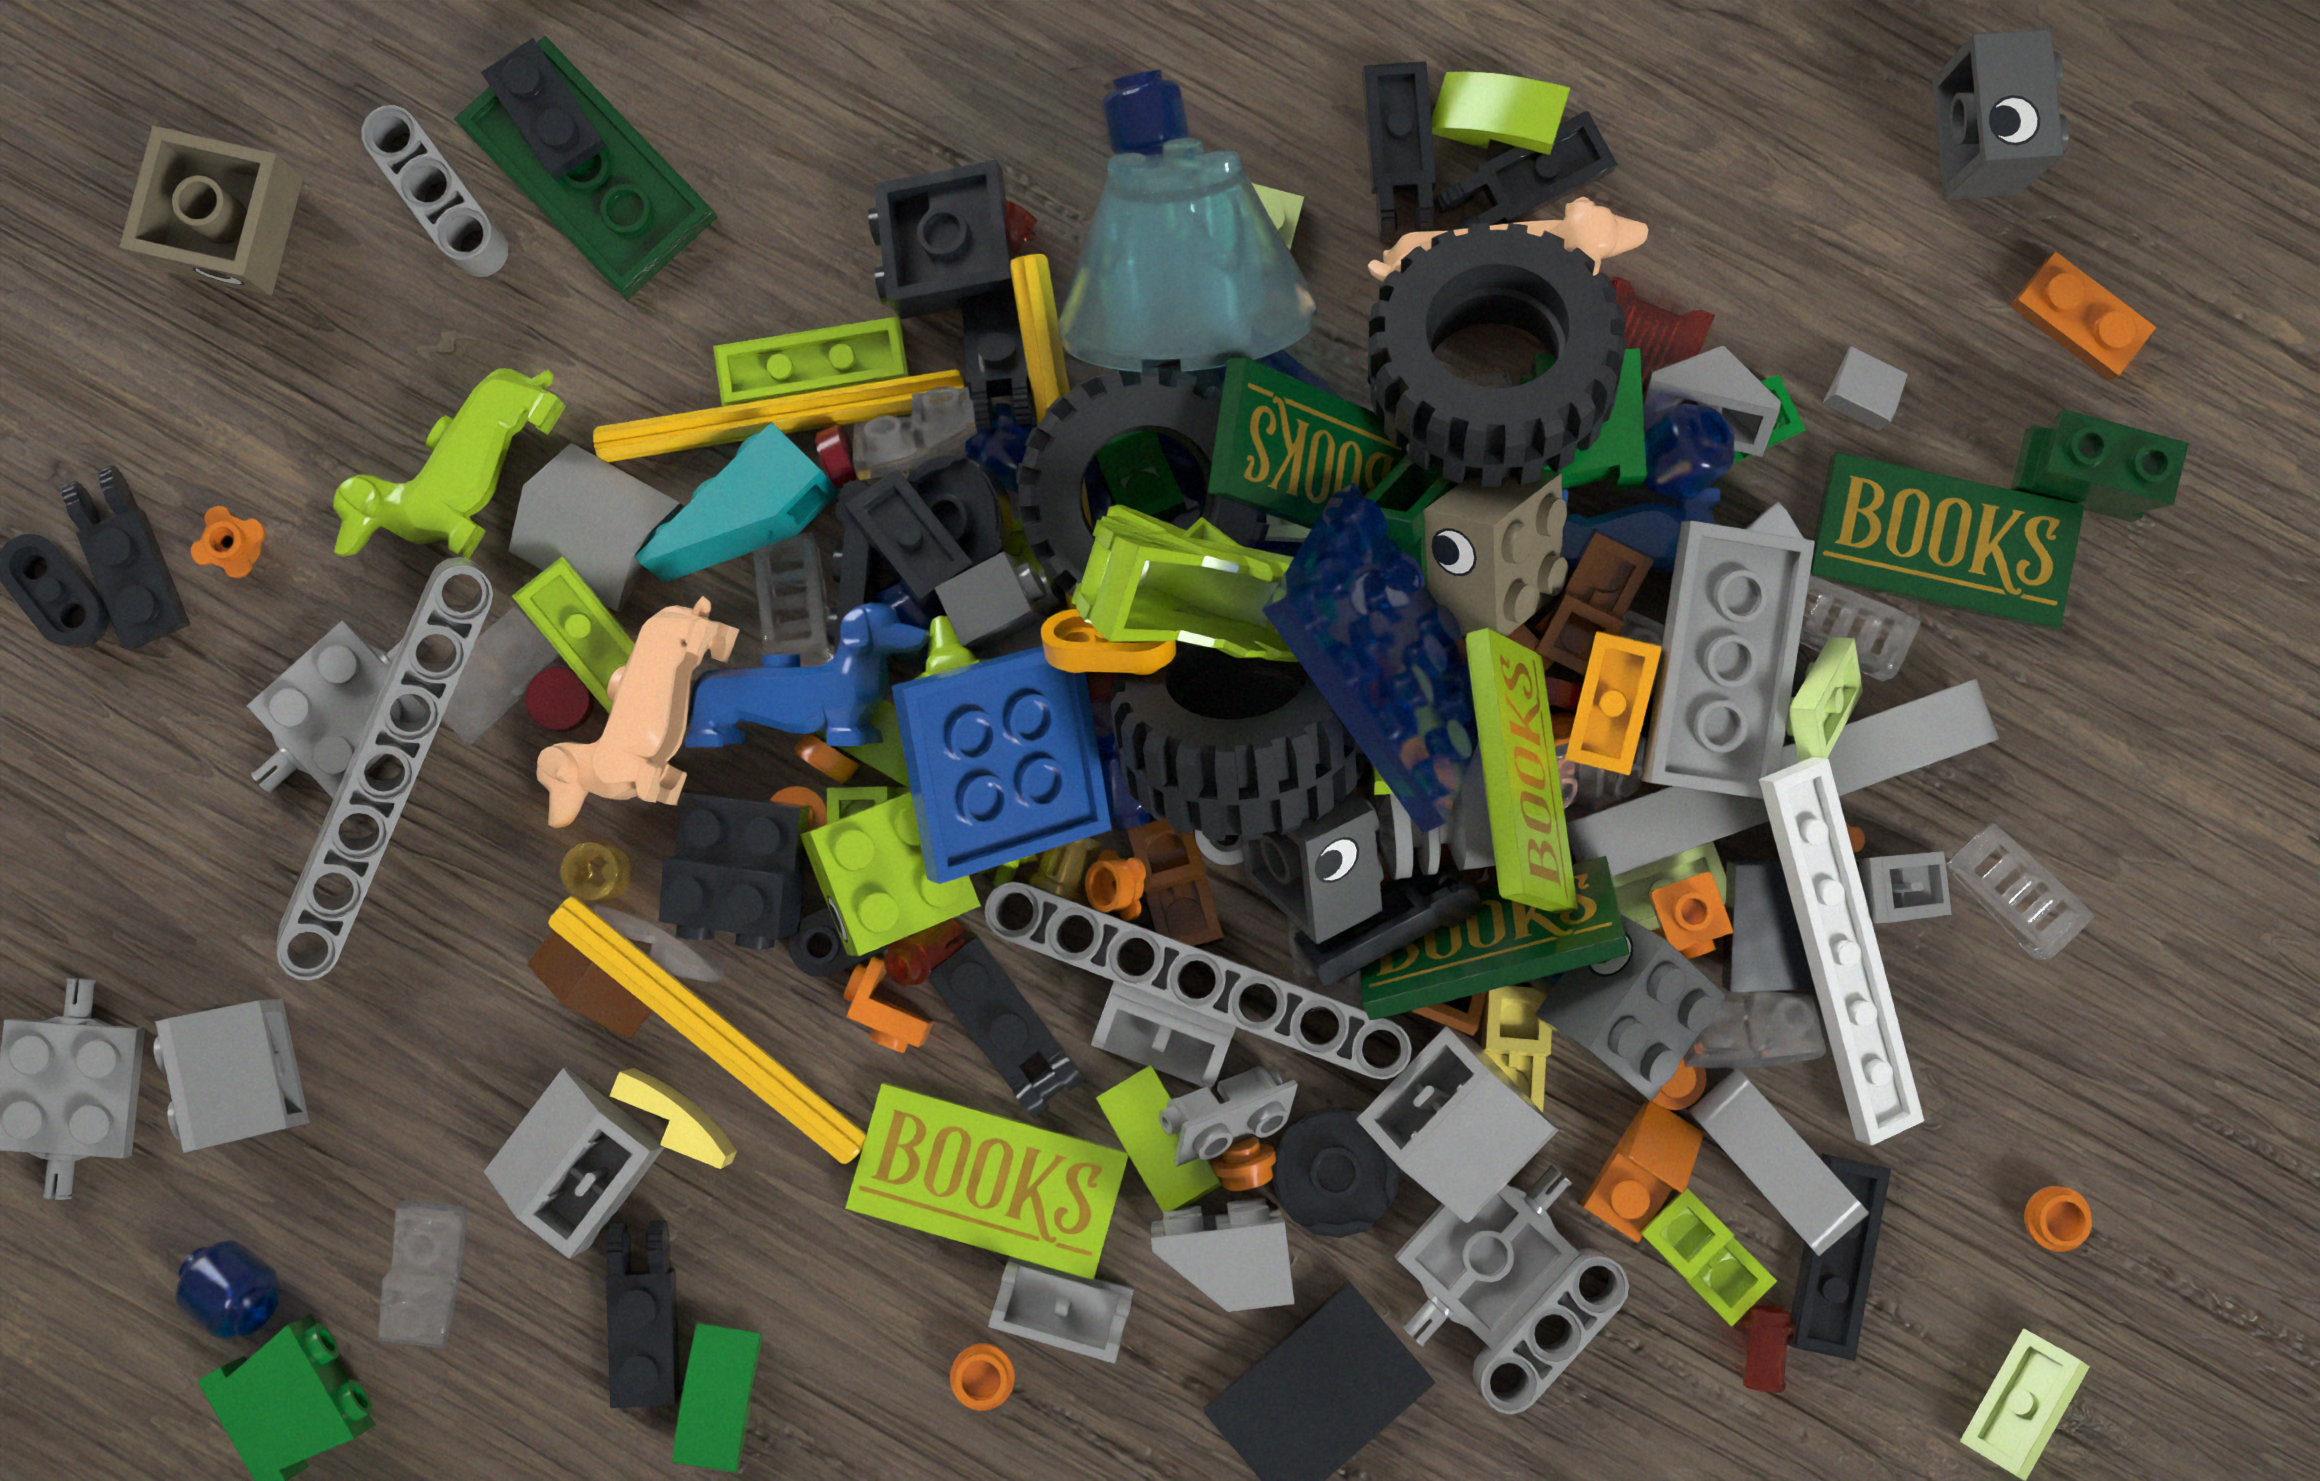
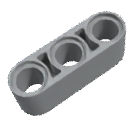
(415, 171)
(1778, 1162)
(1544, 1363)

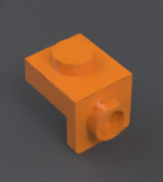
(1690, 914)
(891, 1024)

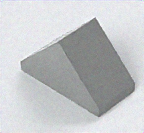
(1723, 384)
(1905, 886)

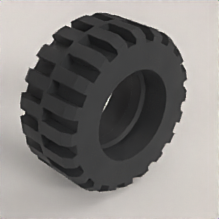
(1510, 282)
(1083, 424)
(1231, 744)

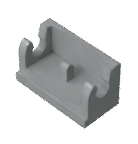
(1163, 1035)
(1062, 1309)

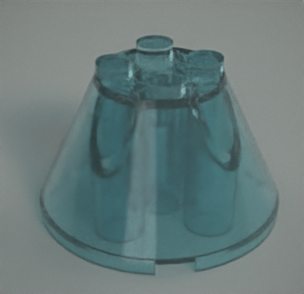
(1182, 267)

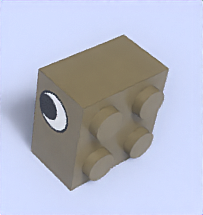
(211, 211)
(1496, 550)

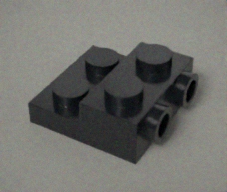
(941, 238)
(735, 869)

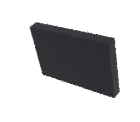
(1319, 1392)

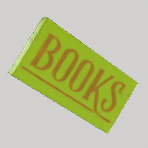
(1520, 773)
(987, 1180)

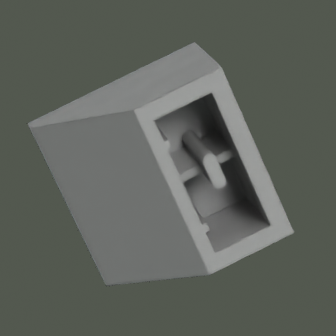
(230, 1073)
(1457, 1124)
(572, 1163)
(1229, 1256)

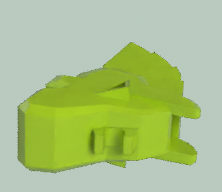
(1180, 586)

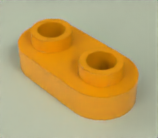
(1079, 647)

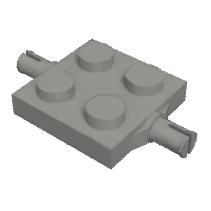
(324, 705)
(69, 1087)
(1491, 1267)

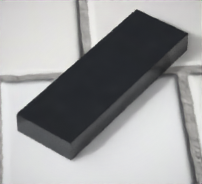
(1836, 1284)

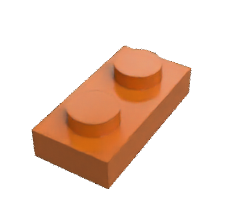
(2083, 316)

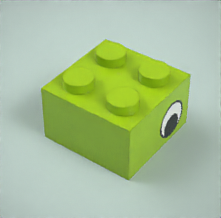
(878, 878)

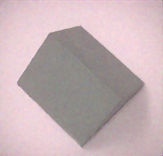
(592, 518)

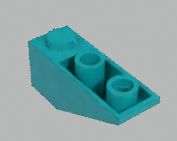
(751, 503)

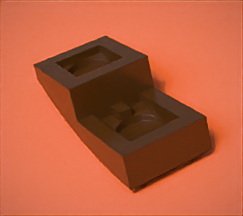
(1593, 599)
(1176, 884)

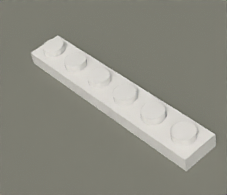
(1841, 949)

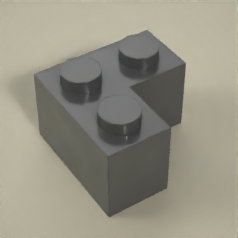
(999, 605)

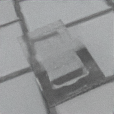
(674, 954)

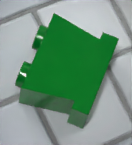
(1621, 445)
(288, 1401)

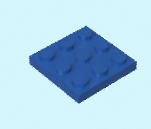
(1000, 762)

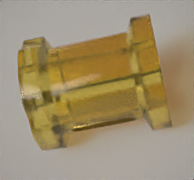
(1063, 868)
(576, 871)

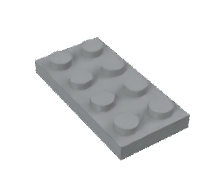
(1727, 659)

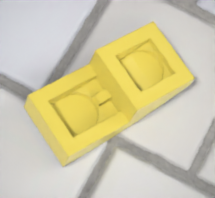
(1518, 1038)
(689, 1127)

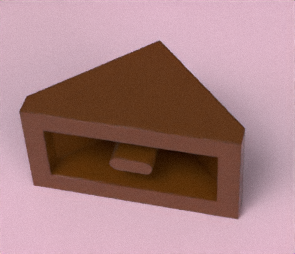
(586, 987)

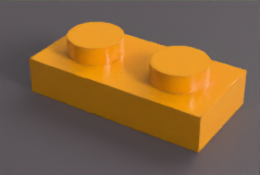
(1613, 702)

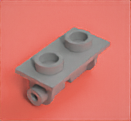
(1252, 1107)

